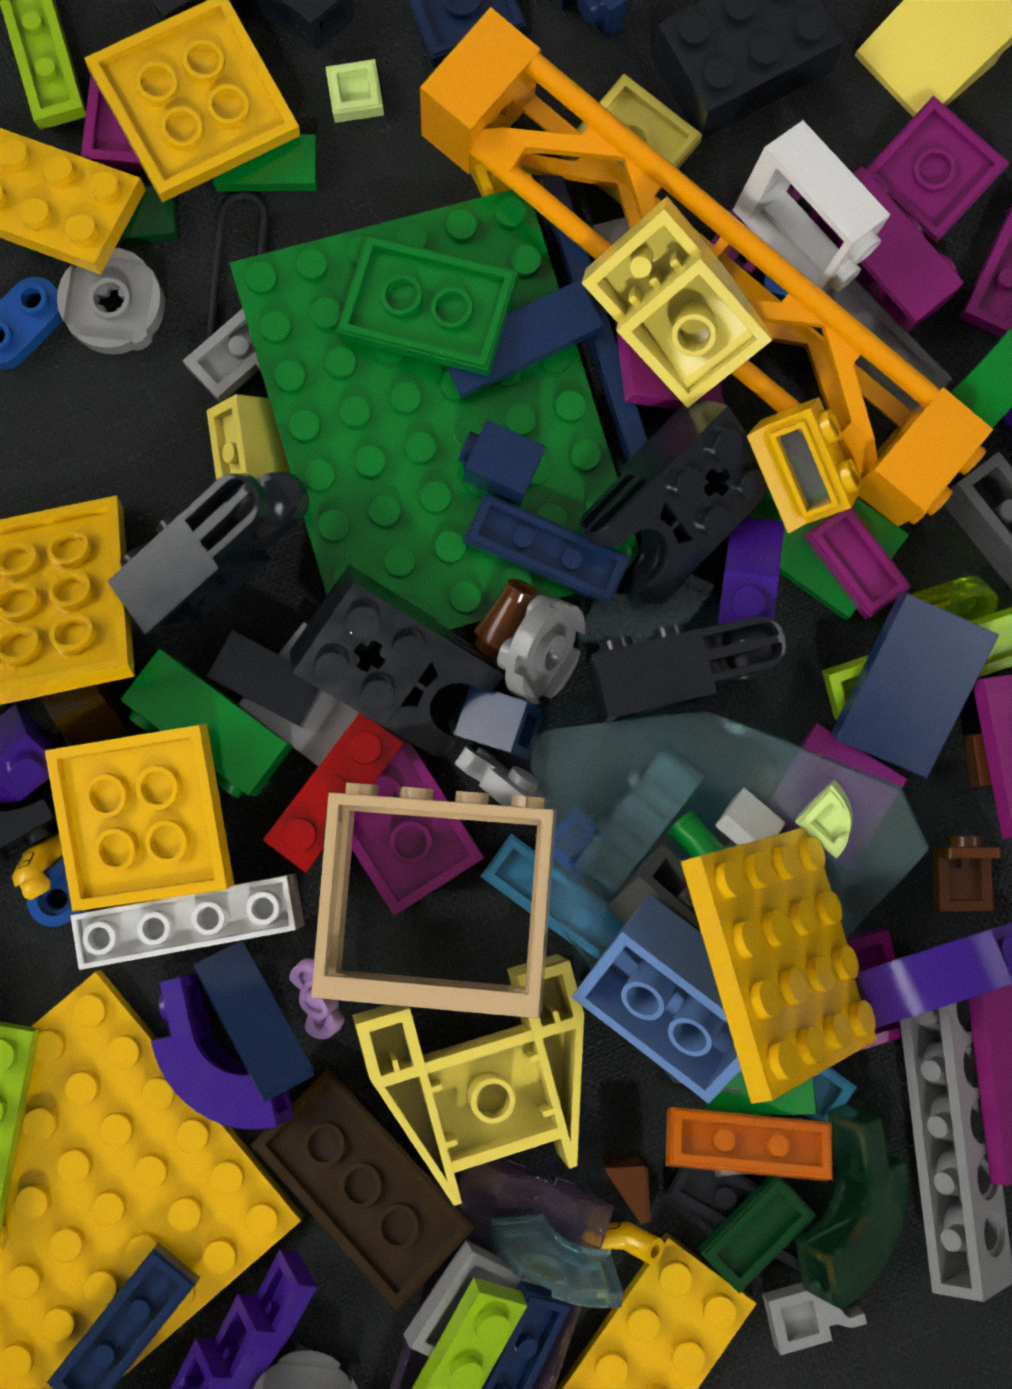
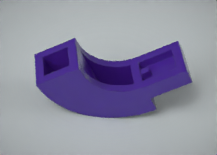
(938, 976)
(203, 1070)

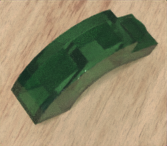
(864, 1217)

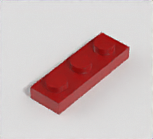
(356, 758)

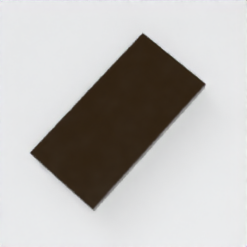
(365, 1187)

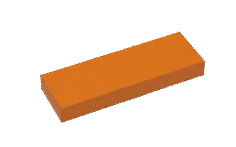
(749, 1144)

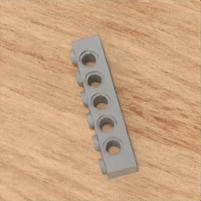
(959, 1203)

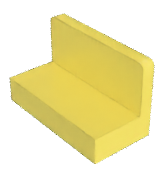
(245, 437)

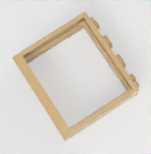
(421, 992)

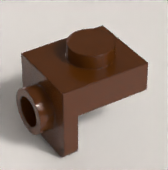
(963, 875)

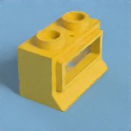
(805, 463)

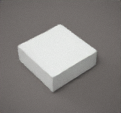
(748, 819)

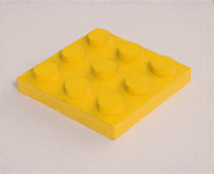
(192, 97)
(139, 818)

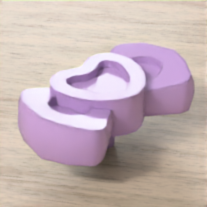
(323, 1014)

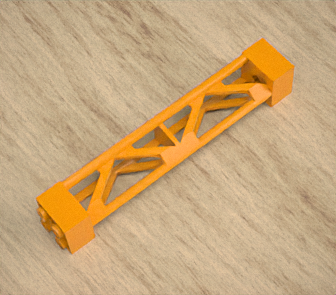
(469, 119)

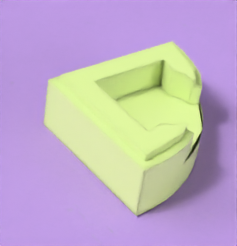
(828, 818)

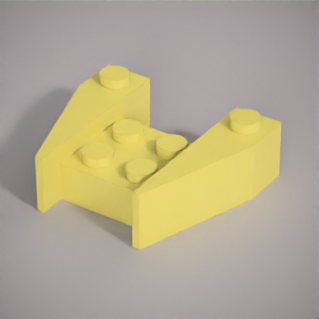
(486, 1092)

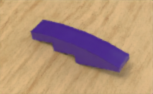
(252, 1330)

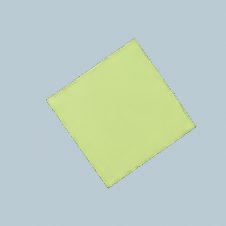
(354, 90)

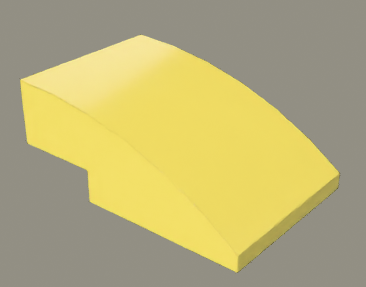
(936, 48)
(676, 303)

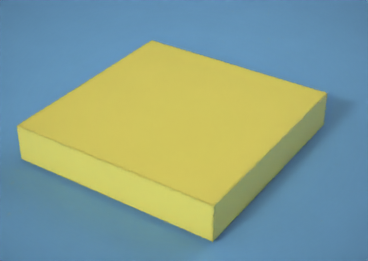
(650, 121)

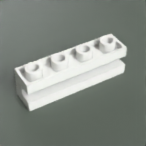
(187, 921)

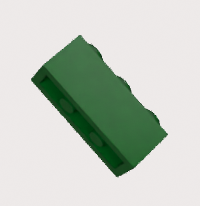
(175, 697)

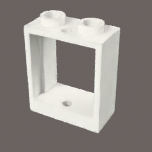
(834, 193)

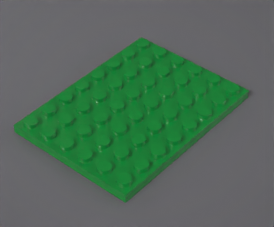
(386, 430)

